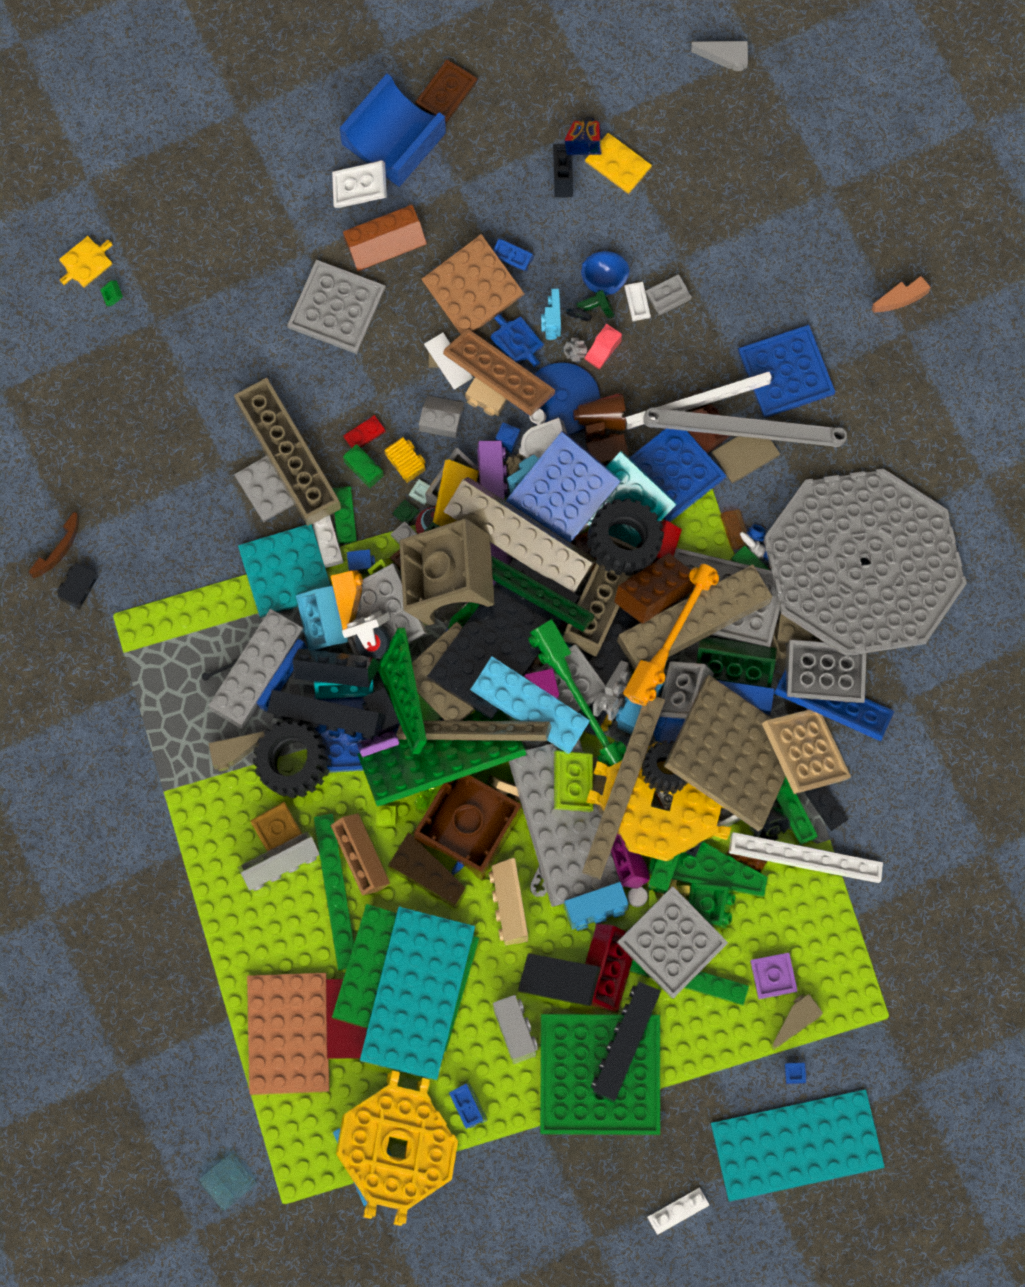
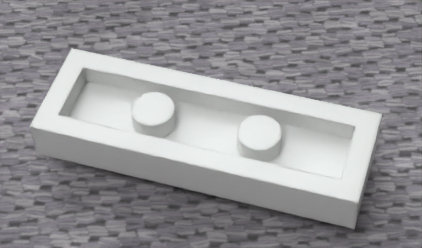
(327, 542)

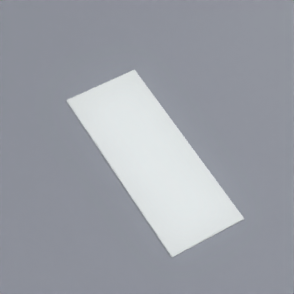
(454, 373)

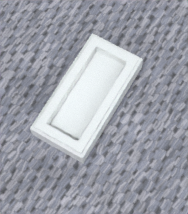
(637, 301)

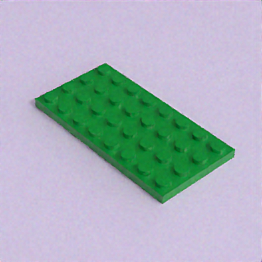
(399, 773)

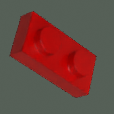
(364, 432)

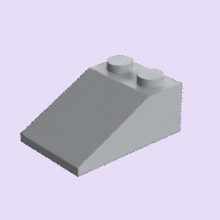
(682, 687)

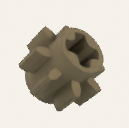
(513, 463)

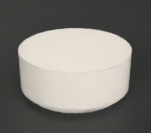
(637, 897)

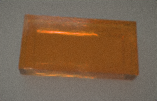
(733, 527)

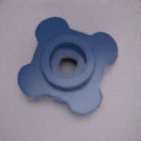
(756, 532)

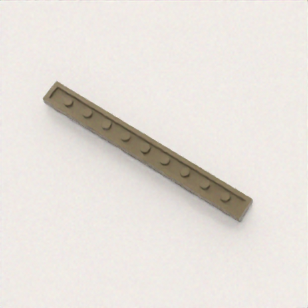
(622, 788)

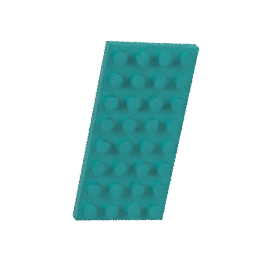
(417, 993)
(797, 1145)

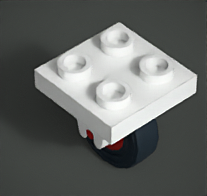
(371, 637)

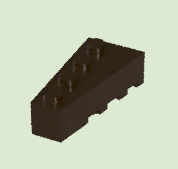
(426, 872)

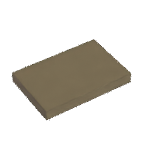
(744, 456)

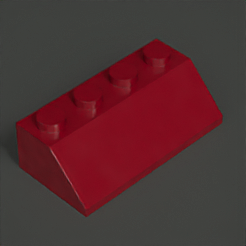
(614, 966)

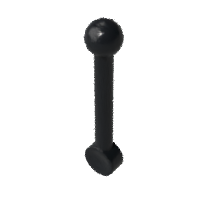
(205, 676)

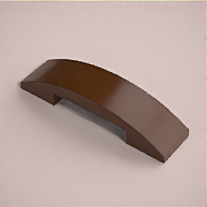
(42, 566)

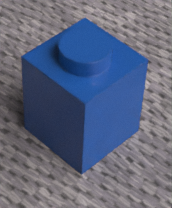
(509, 436)
(360, 561)

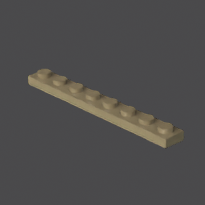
(484, 730)

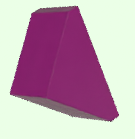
(545, 680)

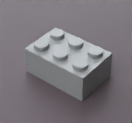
(515, 1029)

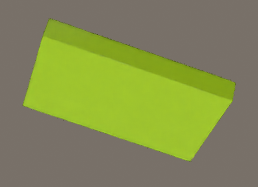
(572, 781)

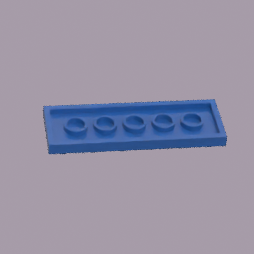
(864, 717)

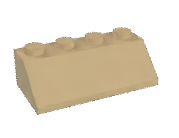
(509, 901)

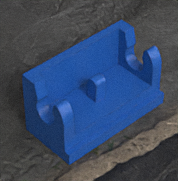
(513, 255)
(468, 1106)

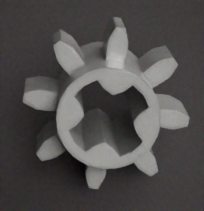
(575, 349)

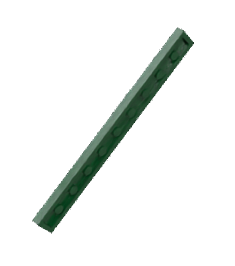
(537, 593)

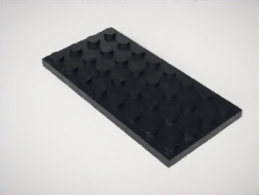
(499, 633)

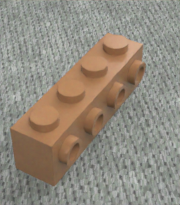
(360, 854)

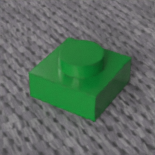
(111, 293)

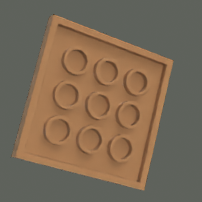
(473, 286)

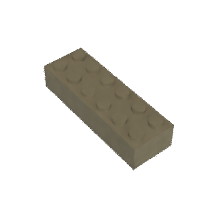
(598, 599)

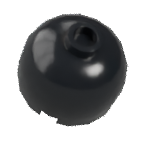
(774, 825)

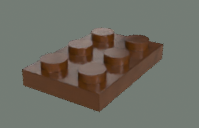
(446, 90)

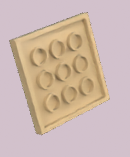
(806, 750)

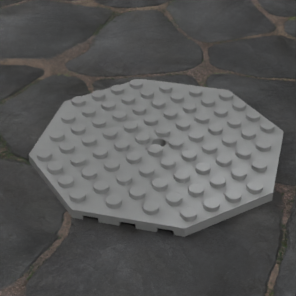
(857, 606)

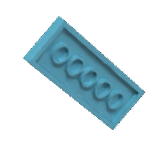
(529, 703)

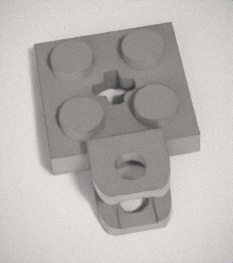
(613, 696)

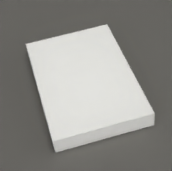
(359, 184)

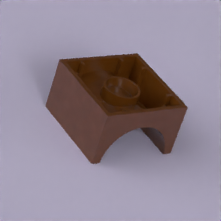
(469, 823)

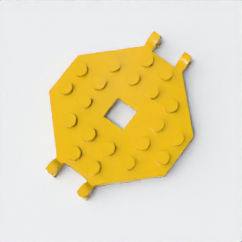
(657, 831)
(428, 1152)

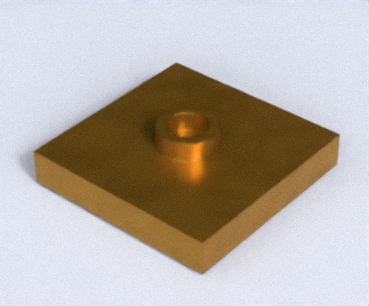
(275, 826)

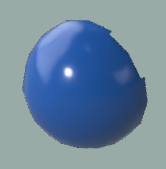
(604, 272)

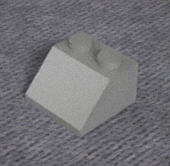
(441, 416)

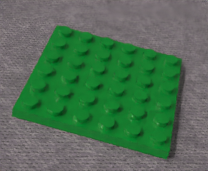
(366, 966)
(569, 1062)

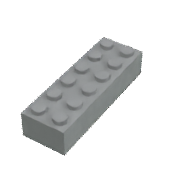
(255, 668)

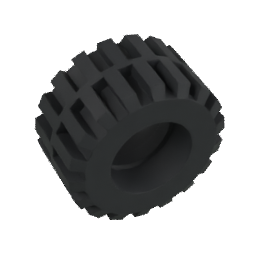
(654, 776)

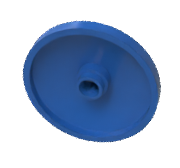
(572, 388)

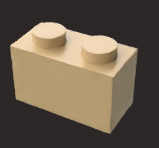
(485, 397)

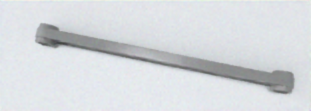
(744, 427)

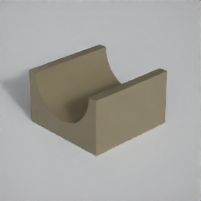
(446, 568)

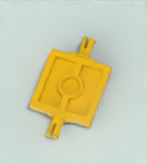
(85, 262)

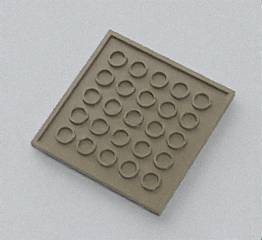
(728, 753)

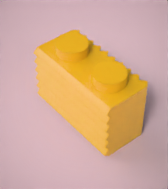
(405, 459)

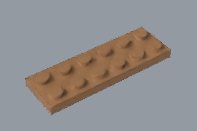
(499, 372)

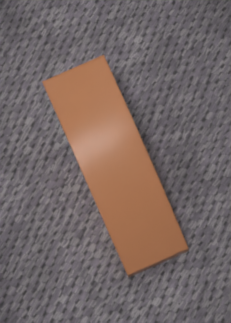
(902, 296)

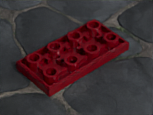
(343, 1038)

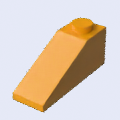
(347, 594)

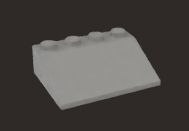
(824, 673)

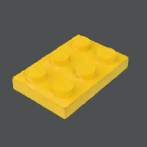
(619, 164)

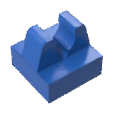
(795, 1073)

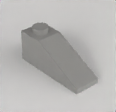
(725, 53)

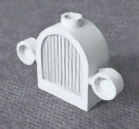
(540, 437)

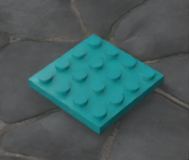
(635, 486)
(283, 568)

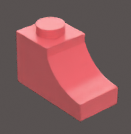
(603, 346)

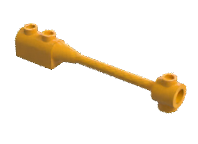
(650, 674)

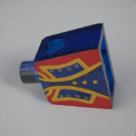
(584, 138)

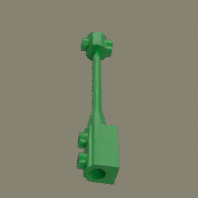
(553, 652)

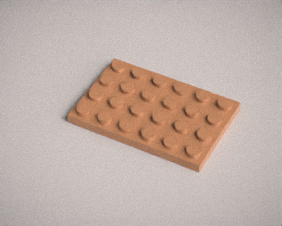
(287, 1034)

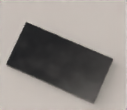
(559, 979)

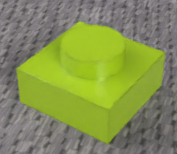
(386, 816)

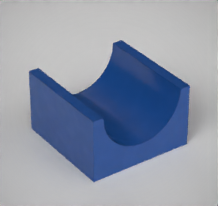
(391, 131)

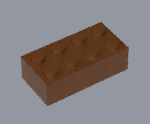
(654, 588)

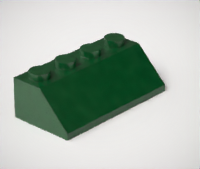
(738, 661)

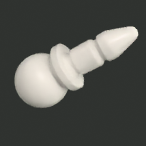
(754, 546)

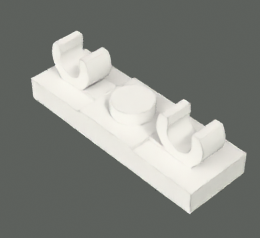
(678, 1211)

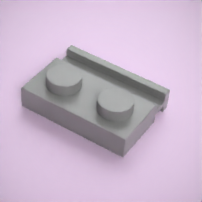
(668, 295)

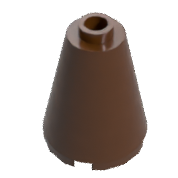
(606, 410)

